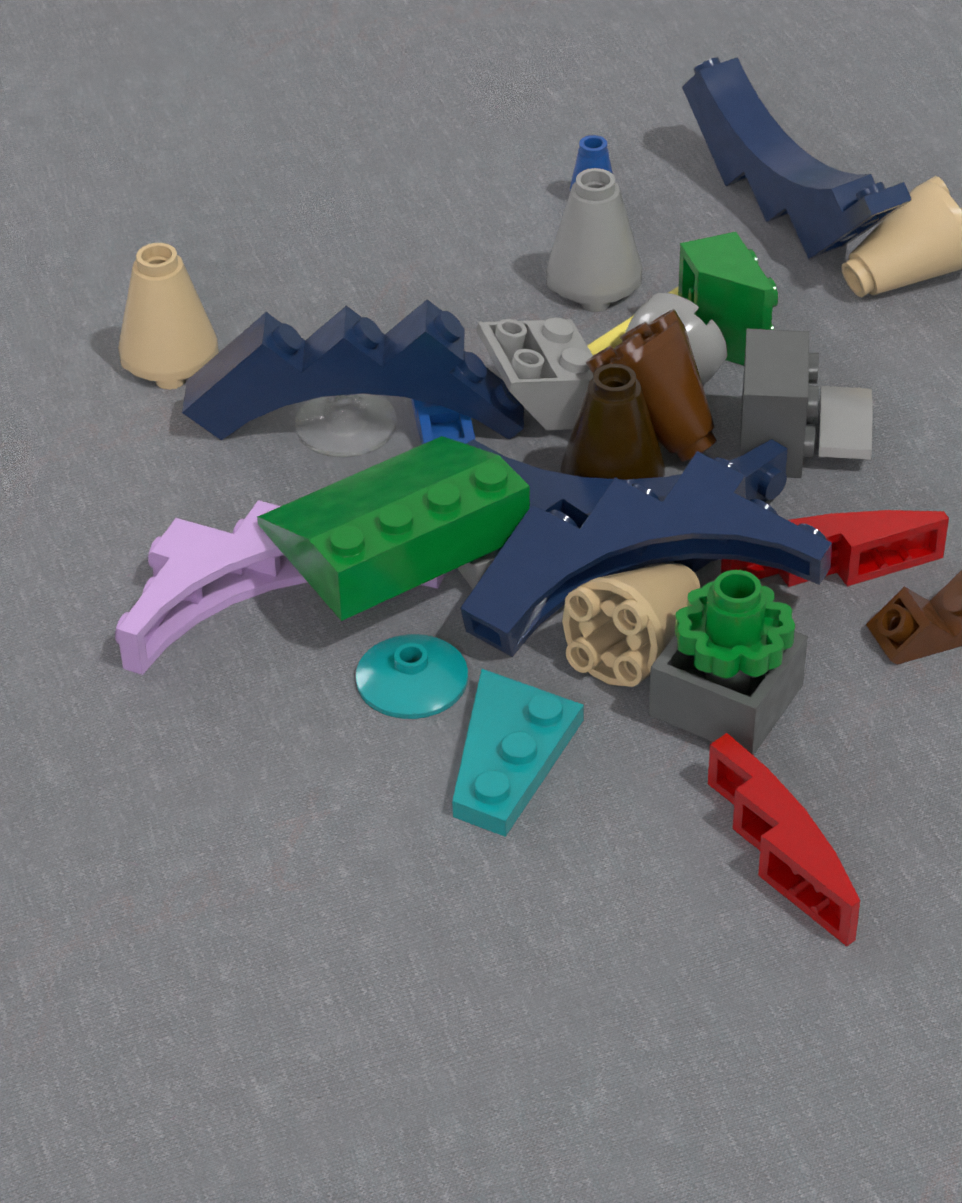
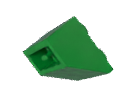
(728, 288)

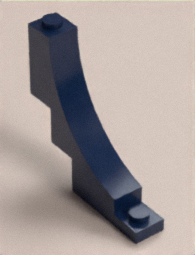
(747, 143)

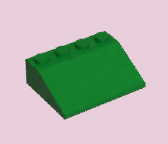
(399, 523)

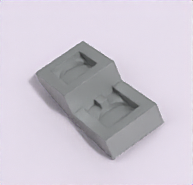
(845, 422)

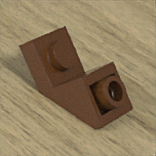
(916, 627)

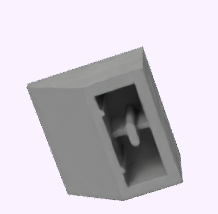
(541, 366)

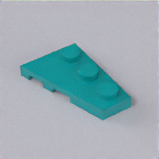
(510, 749)

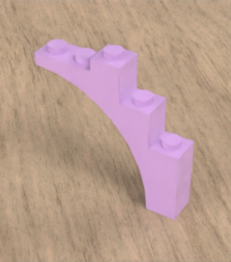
(198, 576)

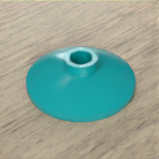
(411, 676)

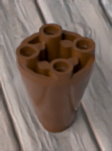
(669, 381)

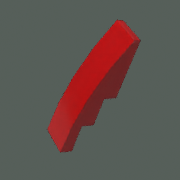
(868, 544)
(791, 846)

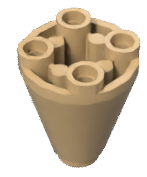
(910, 244)
(164, 321)
(625, 621)

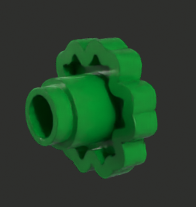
(734, 626)

